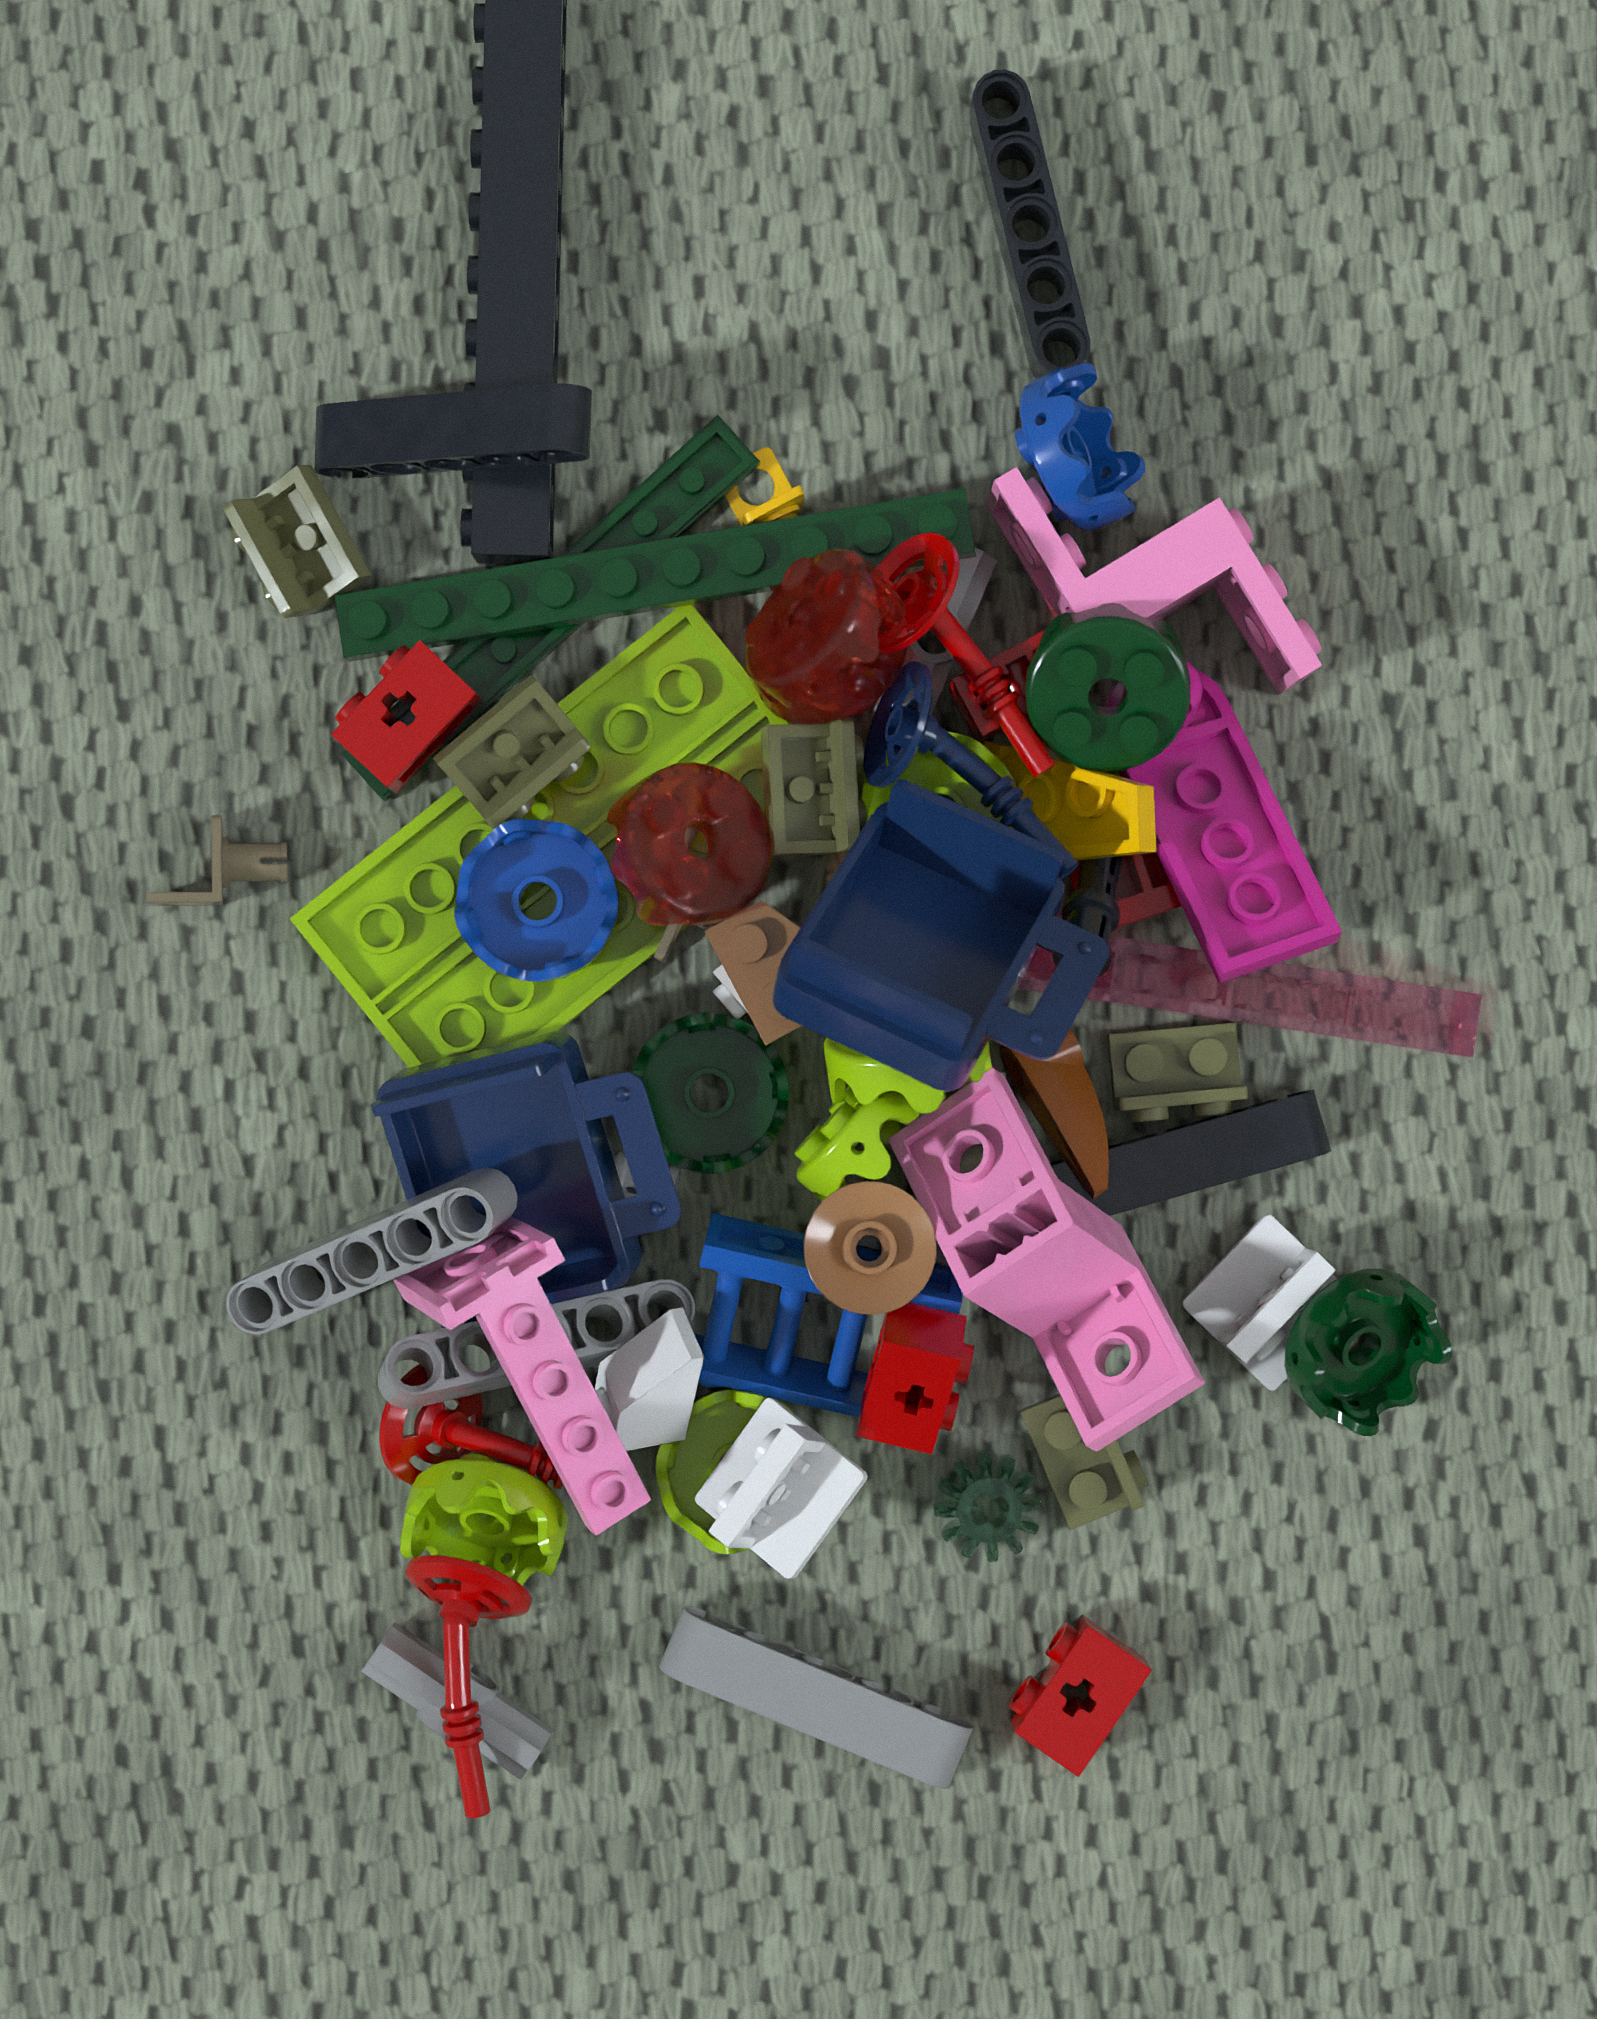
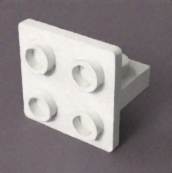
(1258, 1295)
(779, 1489)

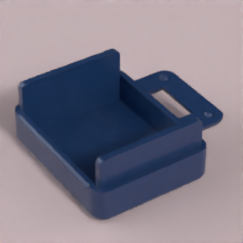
(931, 940)
(541, 1125)

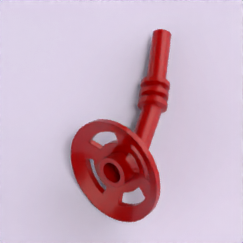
(928, 610)
(452, 1430)
(461, 1608)

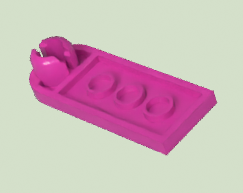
(1230, 843)

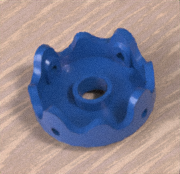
(1074, 449)
(491, 892)

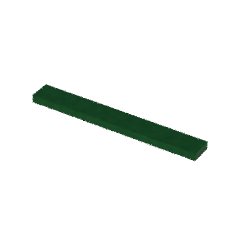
(655, 510)

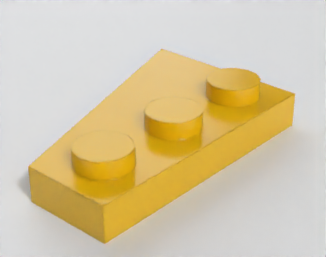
(1085, 808)

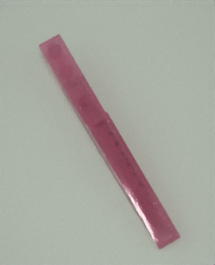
(1280, 998)

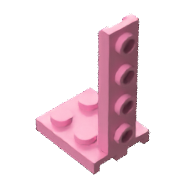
(501, 1288)

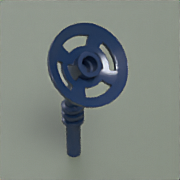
(918, 732)

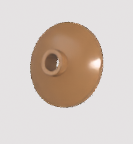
(898, 1226)

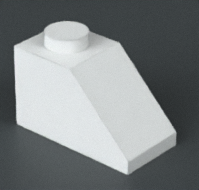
(652, 1382)

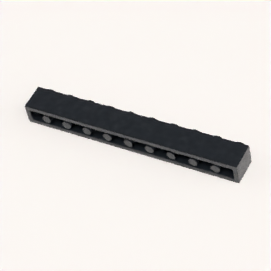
(517, 256)

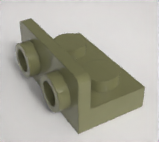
(1175, 1069)
(1082, 1480)

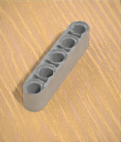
(389, 1233)
(450, 1379)
(816, 1700)

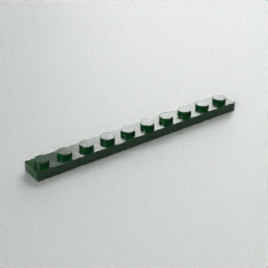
(634, 576)

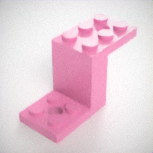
(1163, 575)
(1045, 1260)

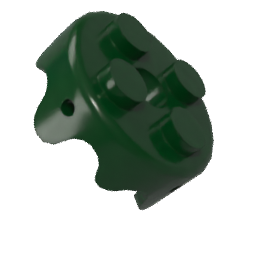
(1099, 646)
(755, 1084)
(1384, 1368)

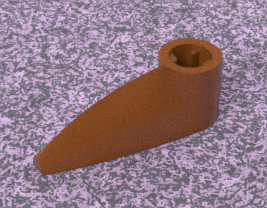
(1065, 1108)

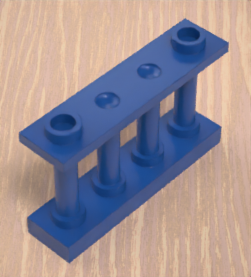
(776, 1256)

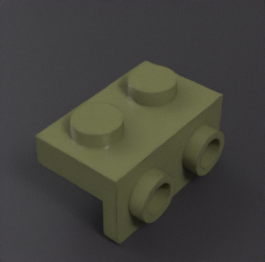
(297, 543)
(513, 753)
(812, 787)

